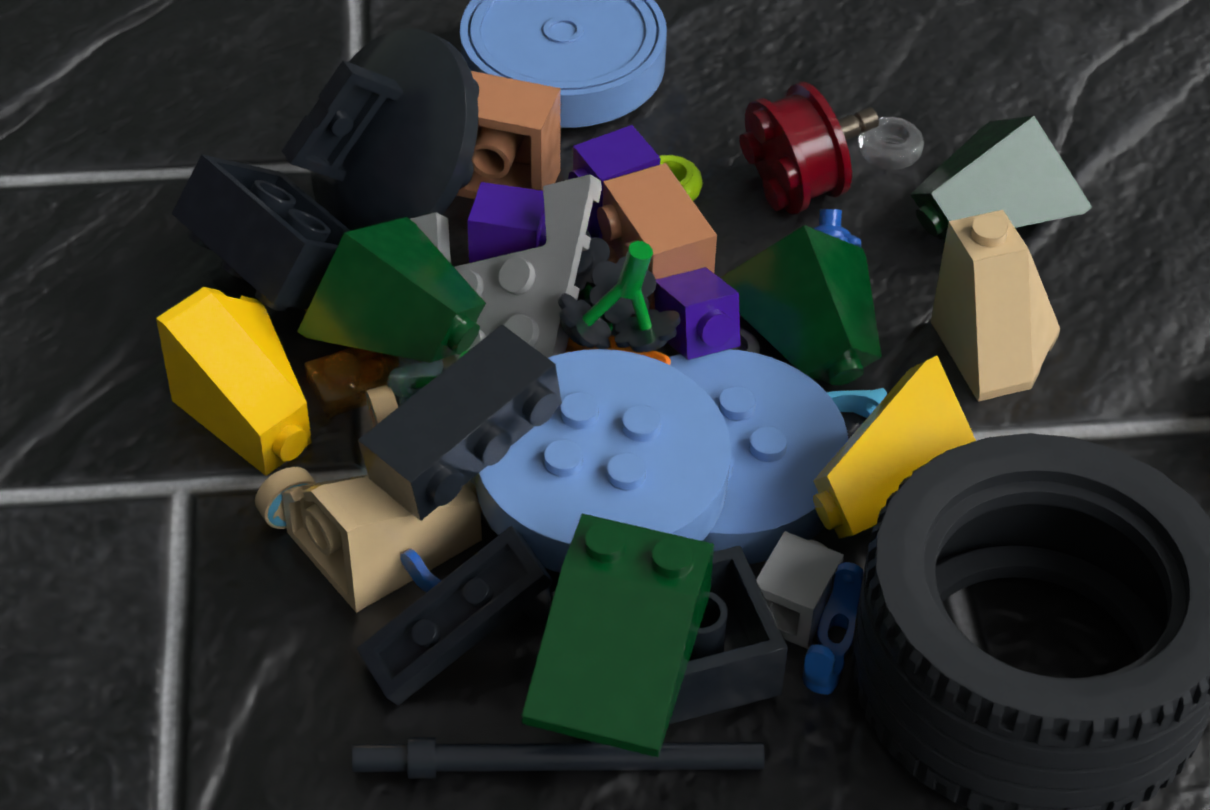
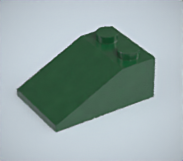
(619, 634)

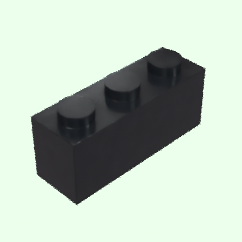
(461, 422)

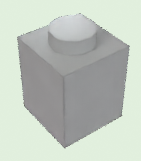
(798, 585)

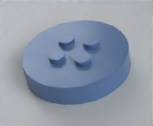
(597, 51)
(780, 441)
(622, 447)

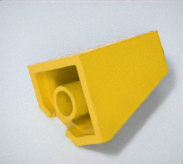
(235, 376)
(900, 435)

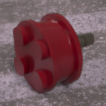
(801, 146)

